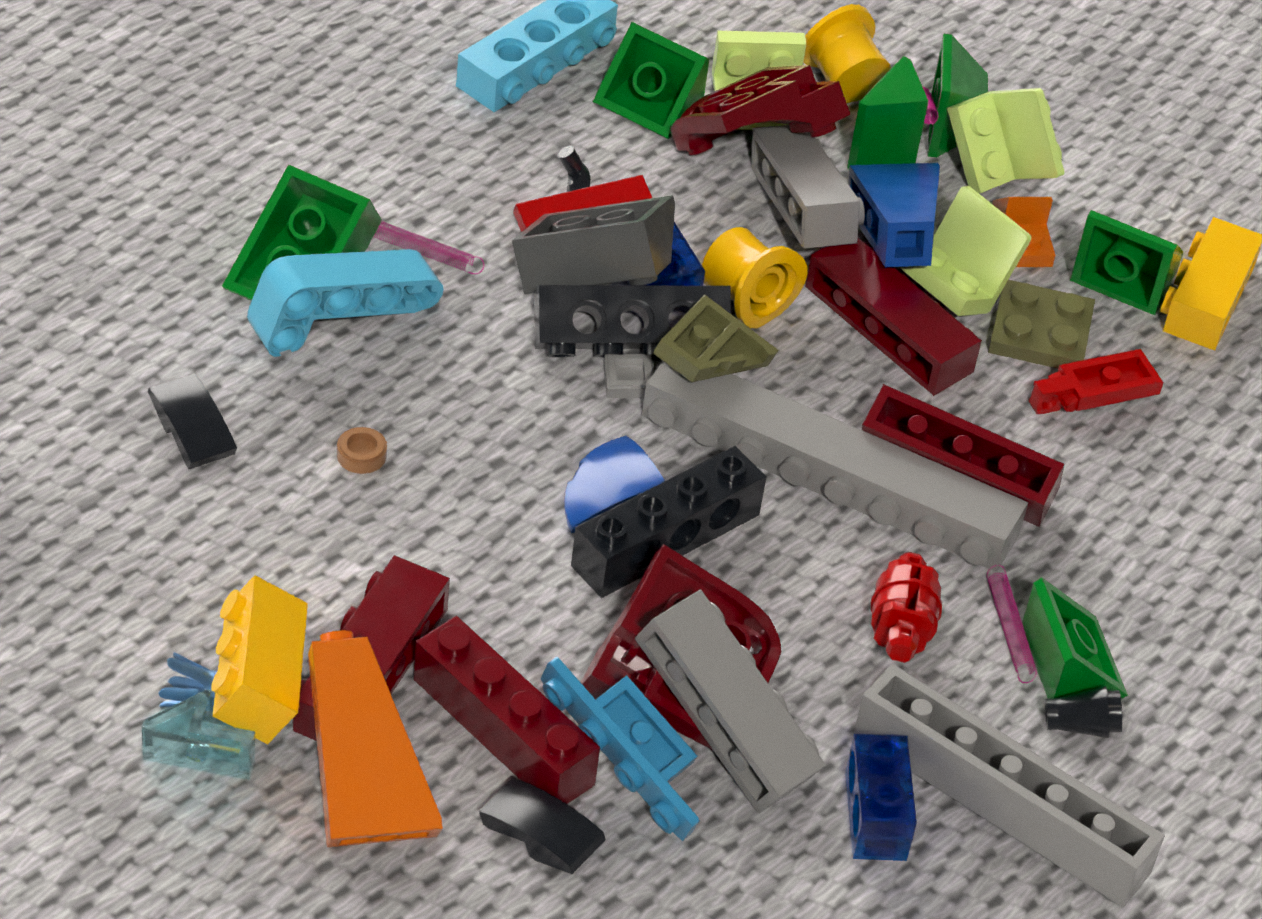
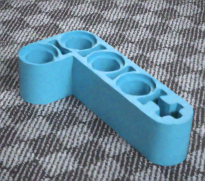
(337, 285)

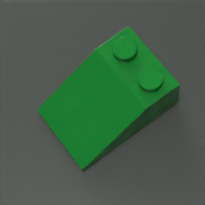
(303, 219)

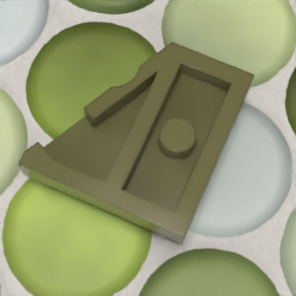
(712, 344)

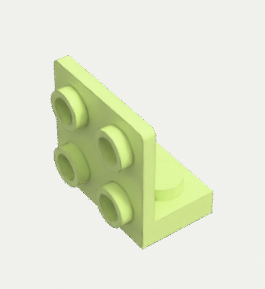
(747, 52)
(1006, 138)
(971, 255)

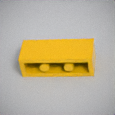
(1211, 282)
(260, 659)

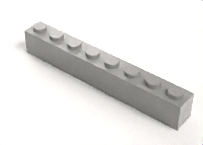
(840, 463)

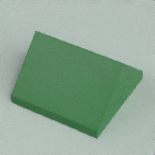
(652, 80)
(890, 119)
(1067, 644)

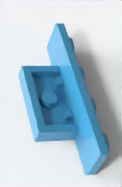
(634, 738)

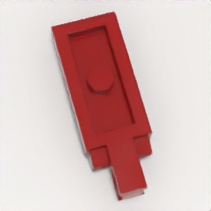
(1096, 383)

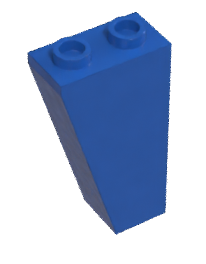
(898, 210)

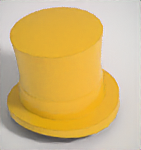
(845, 51)
(759, 277)

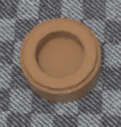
(361, 450)

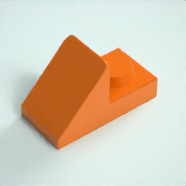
(1032, 216)

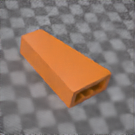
(365, 757)

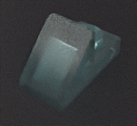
(190, 740)

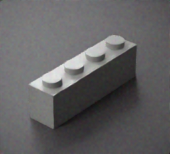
(806, 187)
(730, 700)

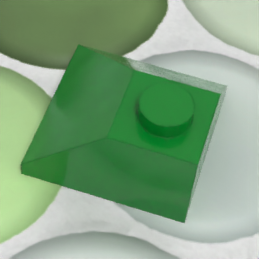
(955, 80)
(1125, 263)

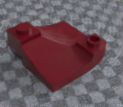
(769, 95)
(665, 584)

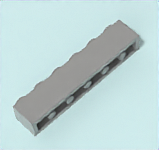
(1013, 786)

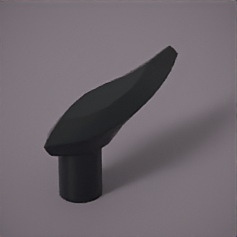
(577, 171)

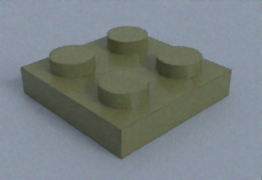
(1041, 325)

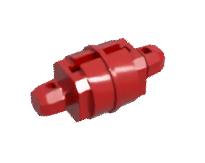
(906, 607)

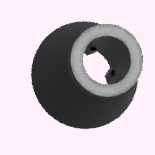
(1086, 712)

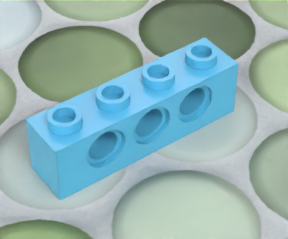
(534, 49)

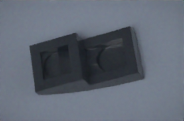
(193, 419)
(547, 825)

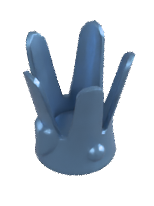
(183, 687)

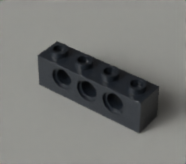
(557, 304)
(676, 513)

